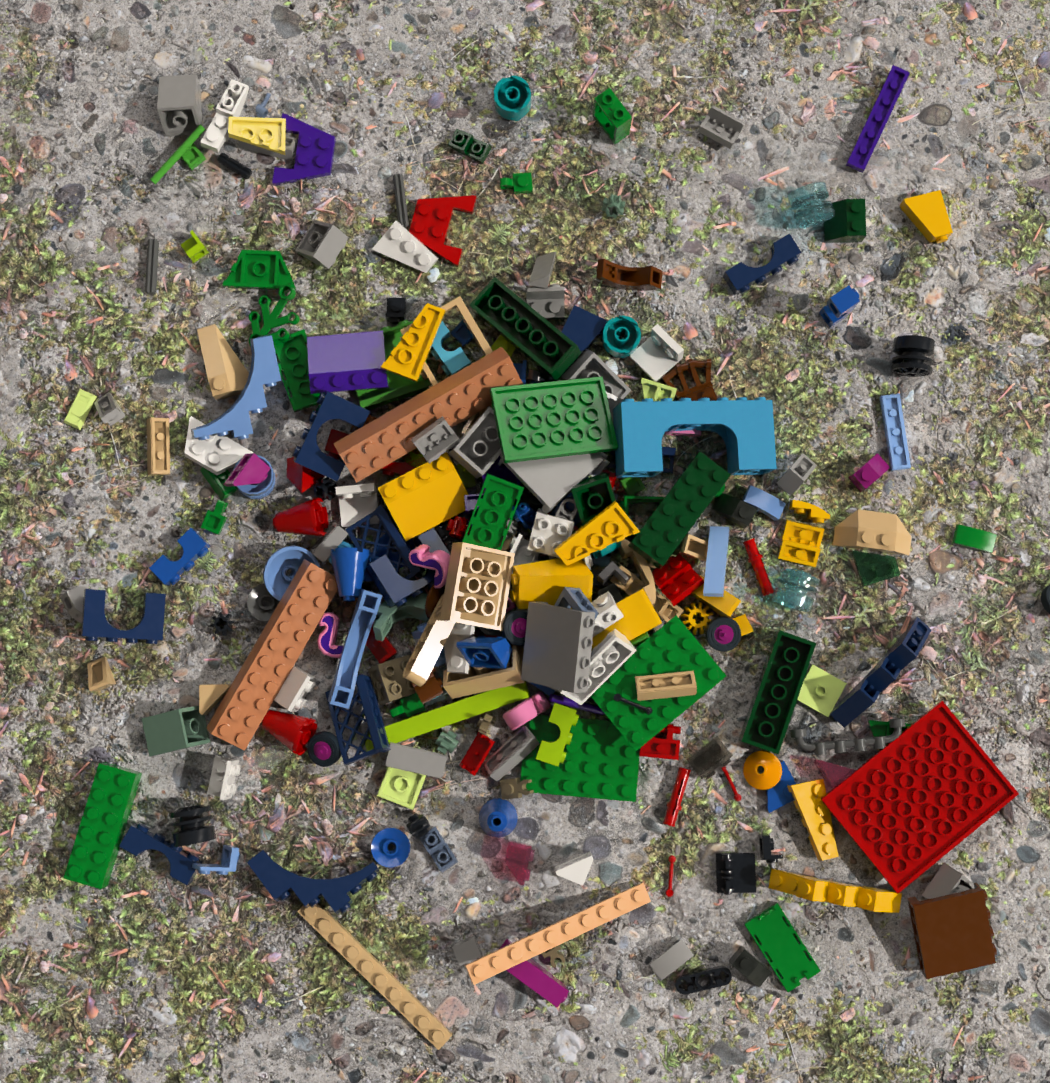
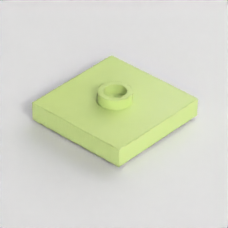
(820, 690)
(401, 787)

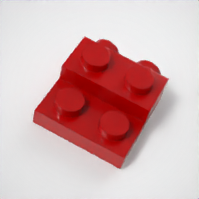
(676, 579)

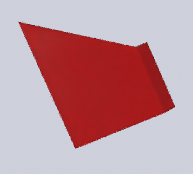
(300, 476)

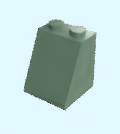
(175, 730)

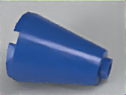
(349, 571)
(498, 809)

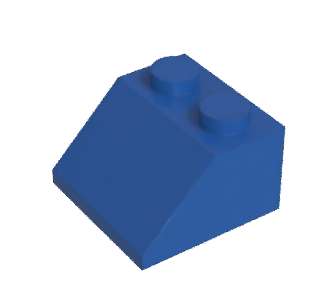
(485, 651)

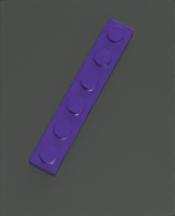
(877, 119)

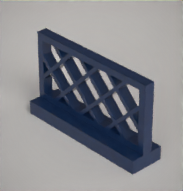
(389, 524)
(373, 718)

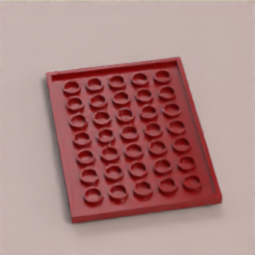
(919, 796)

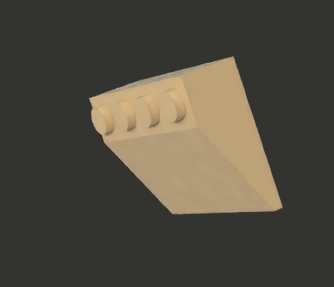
(477, 586)

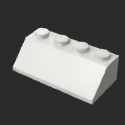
(603, 663)

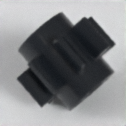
(325, 488)
(218, 620)
(418, 825)

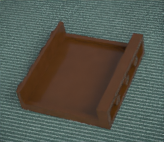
(952, 932)

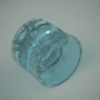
(811, 205)
(795, 589)

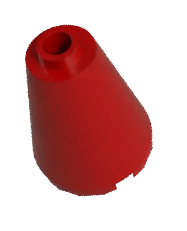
(304, 519)
(290, 729)

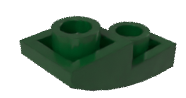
(469, 146)

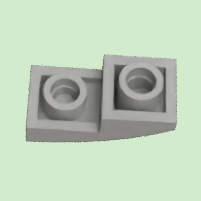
(671, 960)

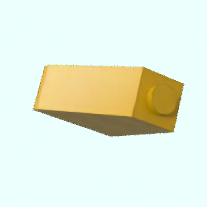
(928, 215)
(721, 605)

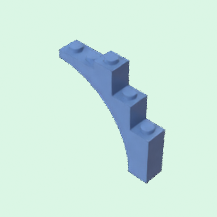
(252, 398)

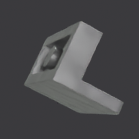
(612, 569)

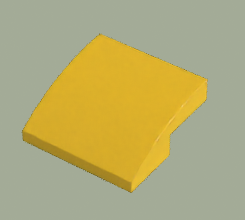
(801, 543)

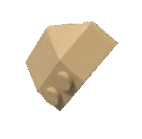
(873, 533)

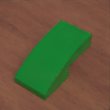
(974, 538)

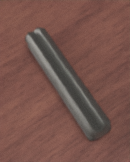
(400, 200)
(152, 266)

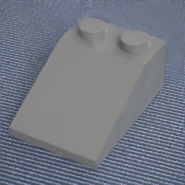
(589, 366)
(479, 445)

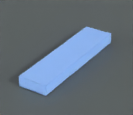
(895, 432)
(716, 561)

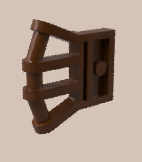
(700, 390)

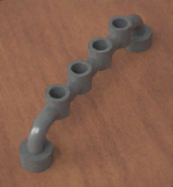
(840, 745)

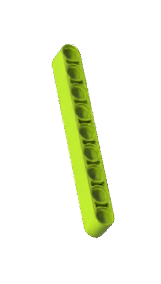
(453, 713)

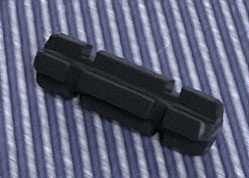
(234, 165)

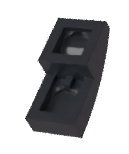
(599, 565)

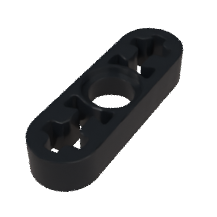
(716, 972)

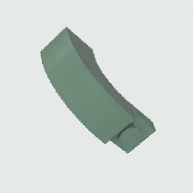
(389, 616)

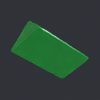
(217, 483)

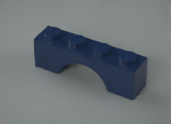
(742, 276)
(140, 839)

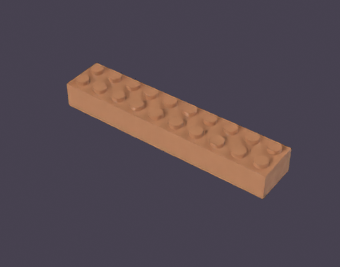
(452, 398)
(273, 655)

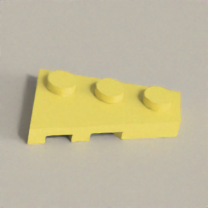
(261, 132)

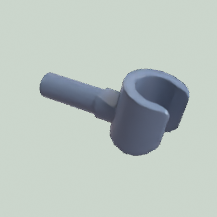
(260, 109)

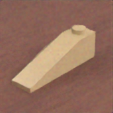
(223, 367)

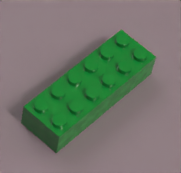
(102, 825)

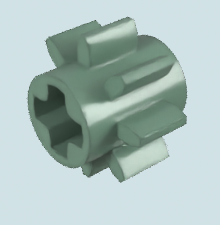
(613, 206)
(447, 742)

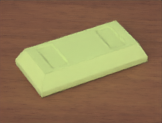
(80, 409)

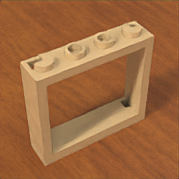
(470, 323)

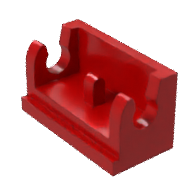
(381, 650)
(477, 753)

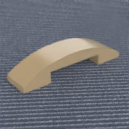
(642, 569)
(662, 606)

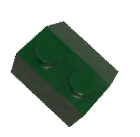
(848, 223)
(592, 496)

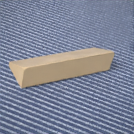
(158, 446)
(665, 685)

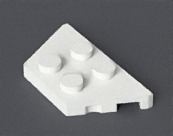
(213, 453)

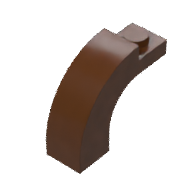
(629, 278)

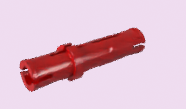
(758, 567)
(676, 797)

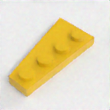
(412, 351)
(604, 529)
(815, 817)

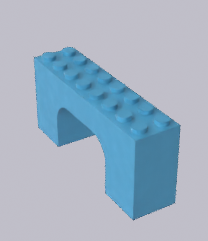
(741, 423)

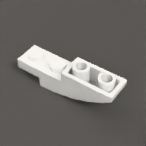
(229, 106)

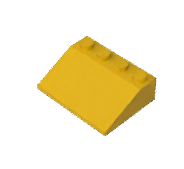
(425, 497)

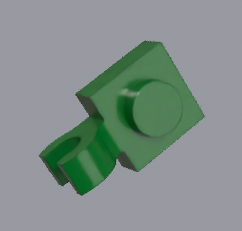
(520, 183)
(214, 520)
(410, 705)

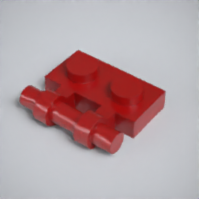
(661, 747)

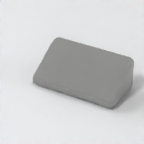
(331, 540)

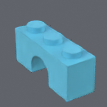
(452, 360)

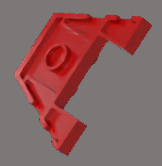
(432, 222)

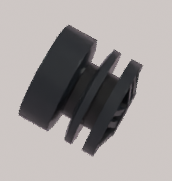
(913, 355)
(192, 825)

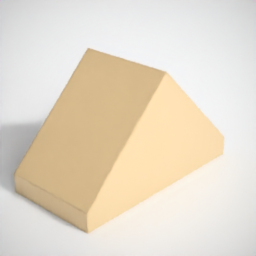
(694, 548)
(100, 675)
(210, 695)

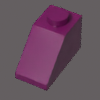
(248, 471)
(869, 472)

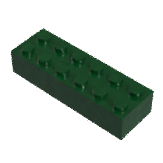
(525, 328)
(679, 510)
(777, 691)

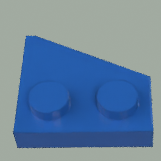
(779, 794)

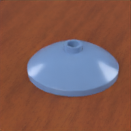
(279, 562)

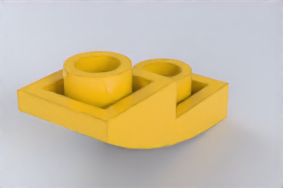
(814, 512)

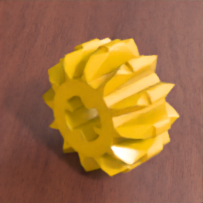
(702, 614)

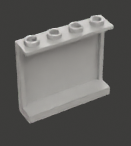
(553, 478)
(558, 647)

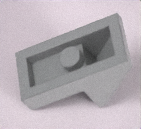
(109, 409)

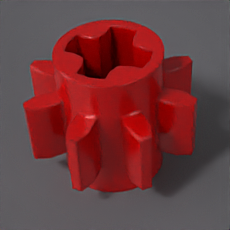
(458, 527)

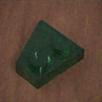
(874, 567)

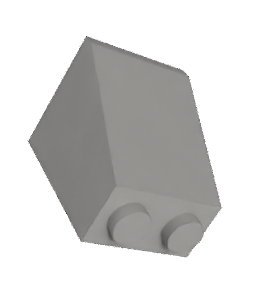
(179, 104)

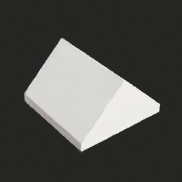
(575, 869)

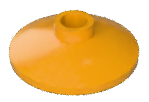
(771, 774)

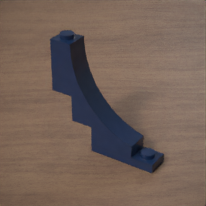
(883, 674)

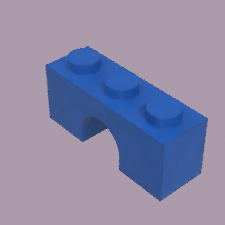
(839, 306)
(193, 547)

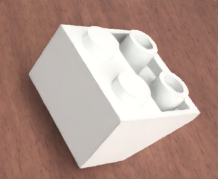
(295, 689)

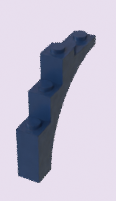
(335, 891)

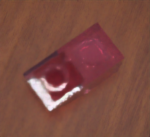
(517, 860)

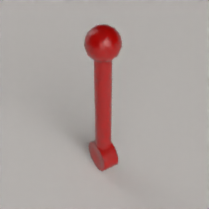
(737, 797)
(669, 892)

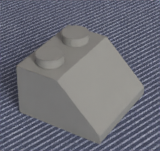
(322, 243)
(946, 882)

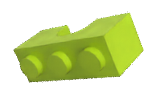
(554, 751)

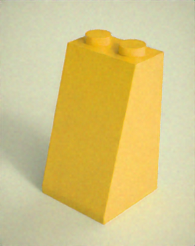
(546, 580)
(637, 619)

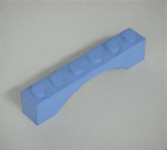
(354, 645)

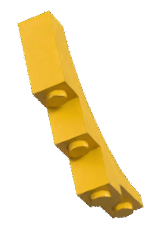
(835, 892)

